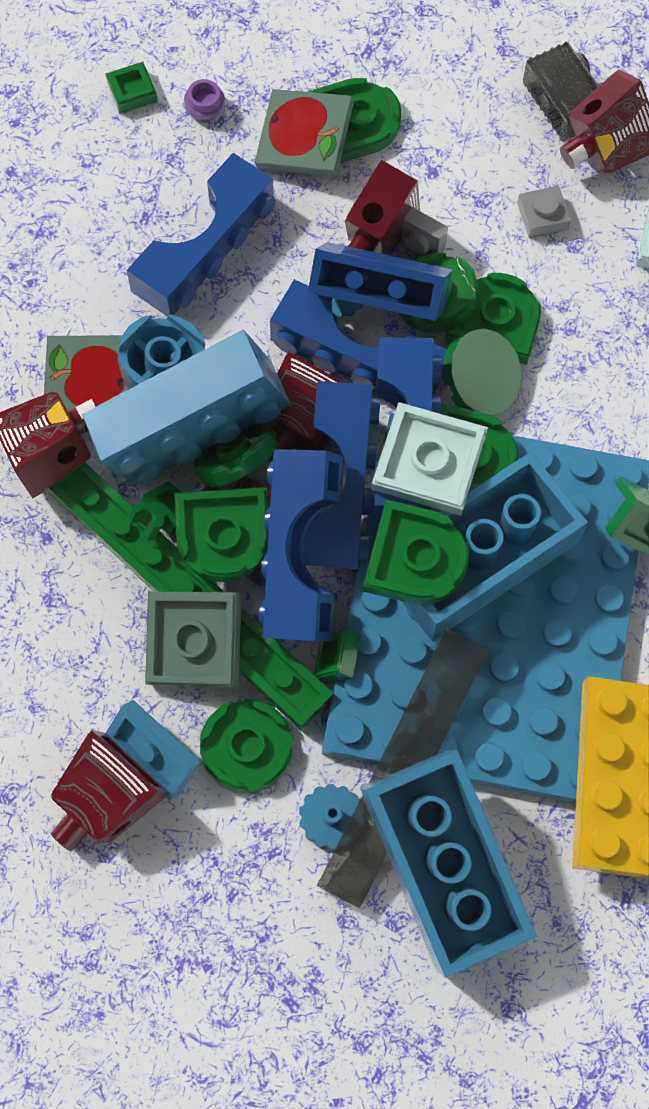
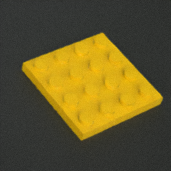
(613, 779)

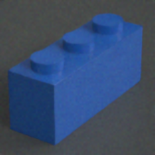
(380, 281)

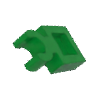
(156, 511)

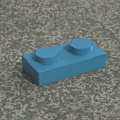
(153, 748)

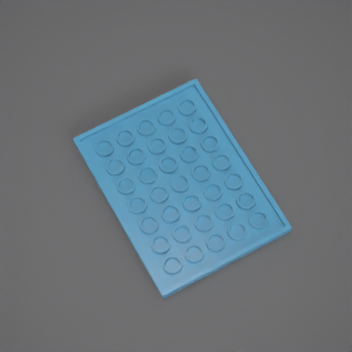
(541, 637)

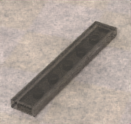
(414, 740)

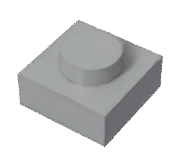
(544, 211)
(423, 233)

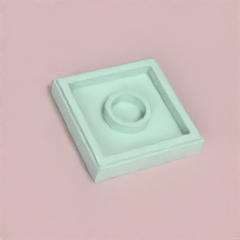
(429, 458)

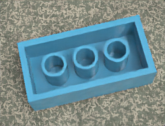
(187, 409)
(512, 531)
(448, 863)

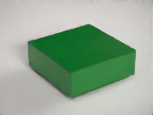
(131, 87)
(337, 657)

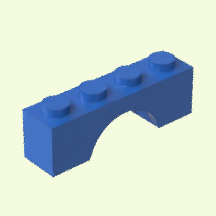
(171, 272)
(307, 327)
(406, 376)
(344, 417)
(300, 489)

